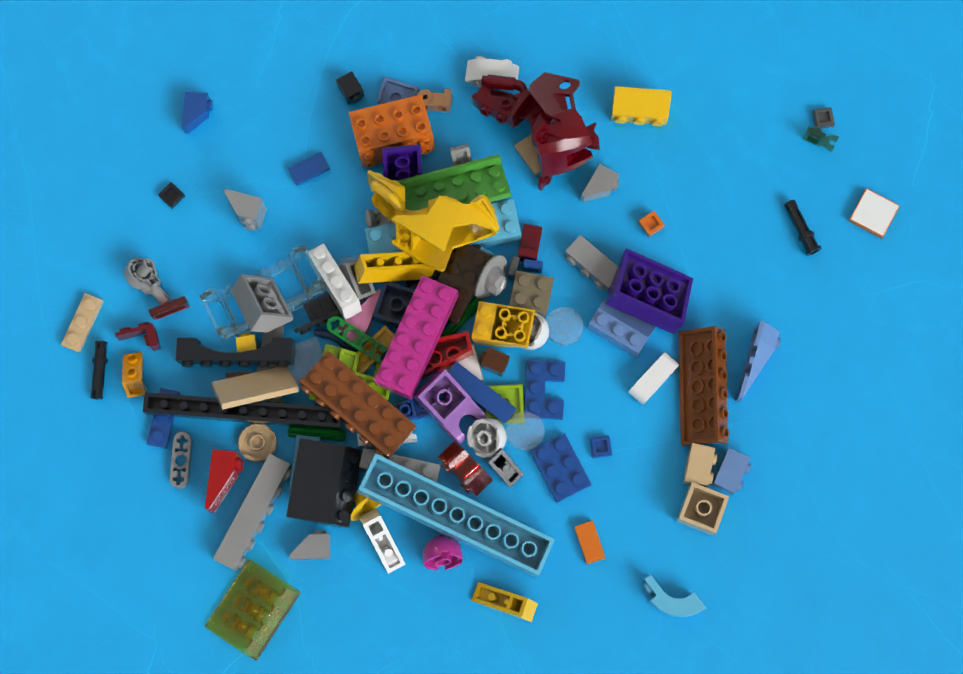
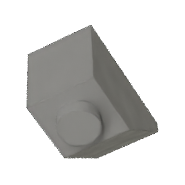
(601, 184)
(361, 290)
(313, 547)

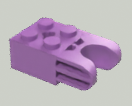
(450, 409)

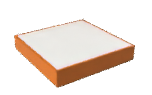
(874, 213)

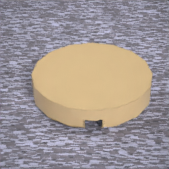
(257, 442)

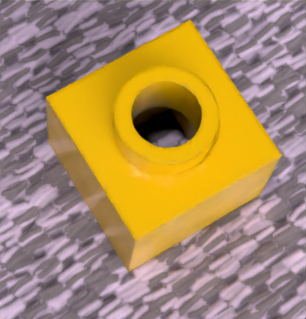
(246, 342)

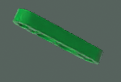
(361, 338)

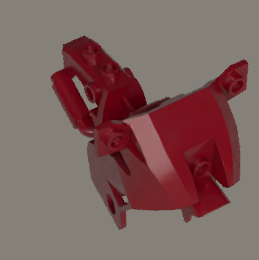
(555, 129)

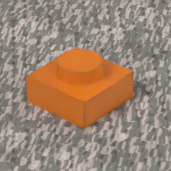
(651, 223)

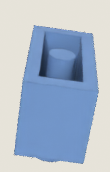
(731, 472)

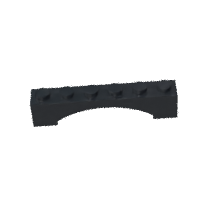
(278, 352)

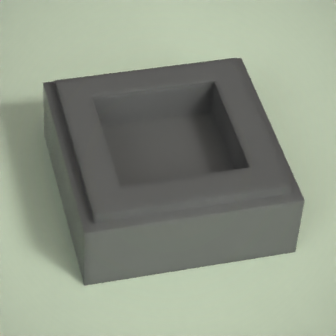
(823, 118)
(513, 267)

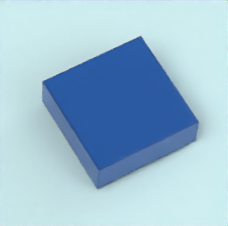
(532, 266)
(600, 447)

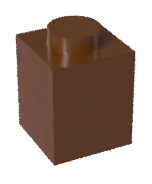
(494, 361)

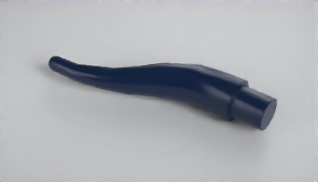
(325, 334)

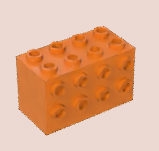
(391, 125)

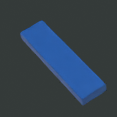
(482, 393)

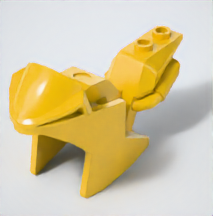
(439, 225)

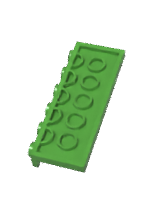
(458, 182)

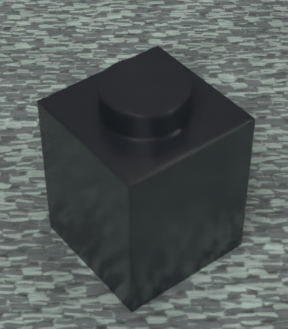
(350, 88)

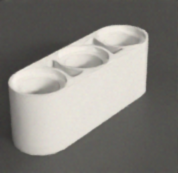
(653, 378)

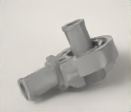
(145, 278)

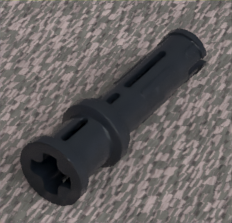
(806, 235)

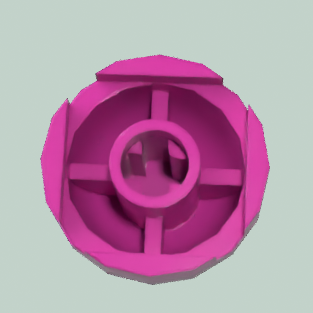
(442, 552)

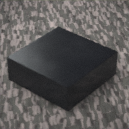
(171, 195)

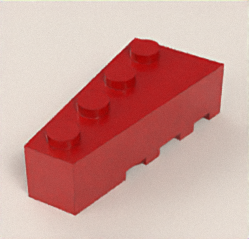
(448, 351)

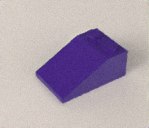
(401, 162)

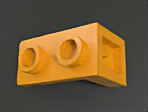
(132, 375)

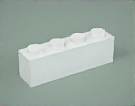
(335, 282)

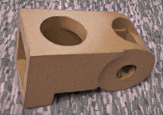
(437, 101)

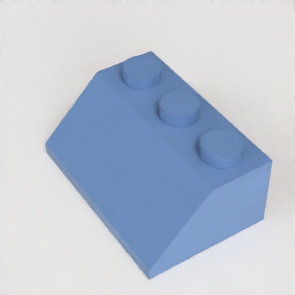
(620, 329)

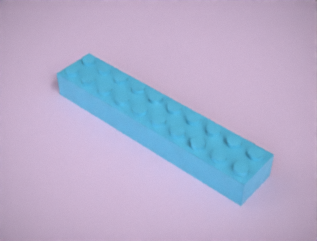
(455, 515)

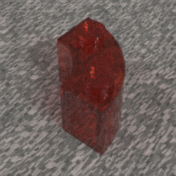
(464, 468)

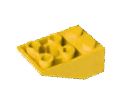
(502, 325)

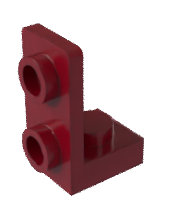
(530, 242)
(151, 338)

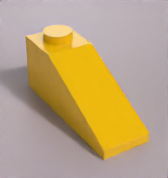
(505, 601)

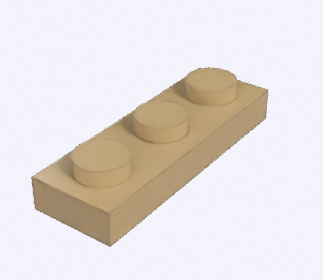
(82, 323)

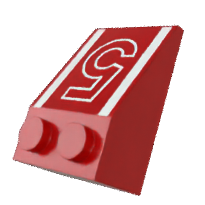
(223, 474)

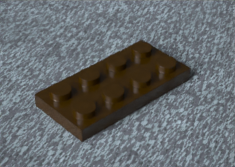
(463, 274)

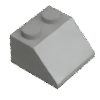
(247, 208)

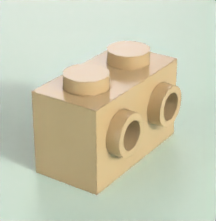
(699, 465)

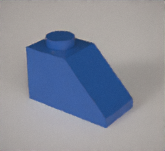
(195, 110)

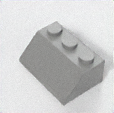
(261, 303)

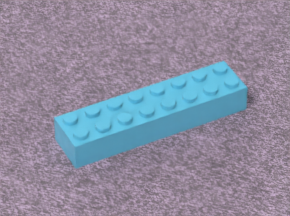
(381, 237)

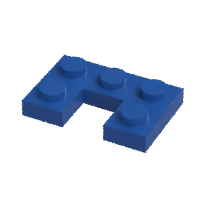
(536, 374)

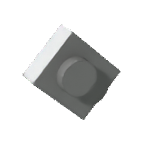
(375, 218)

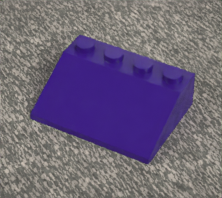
(650, 291)

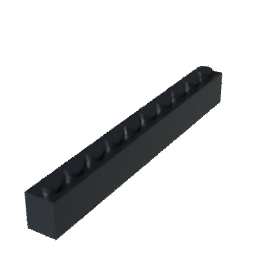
(255, 412)

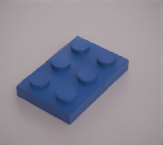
(560, 468)

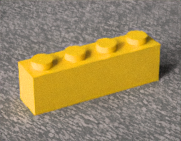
(389, 267)

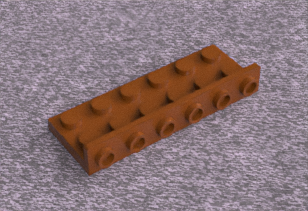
(703, 386)
(357, 405)

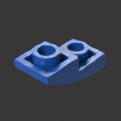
(411, 409)

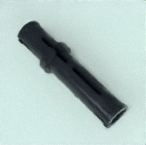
(99, 370)

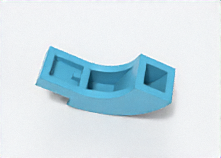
(672, 606)

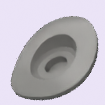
(492, 278)

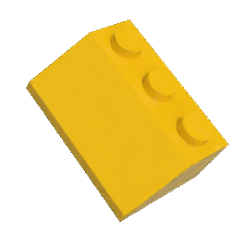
(640, 106)

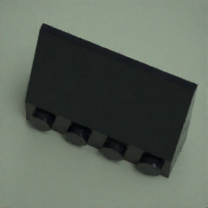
(324, 483)

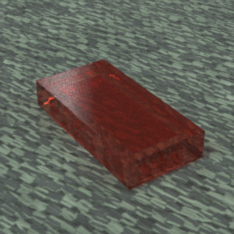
(169, 308)

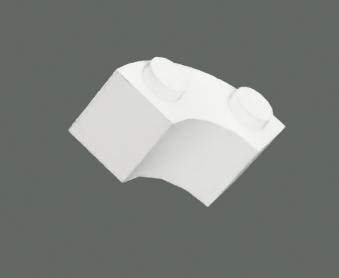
(481, 66)

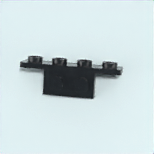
(319, 311)

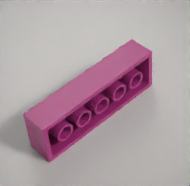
(416, 337)

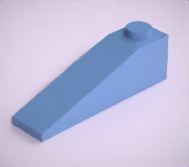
(762, 346)

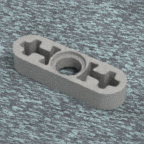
(175, 474)

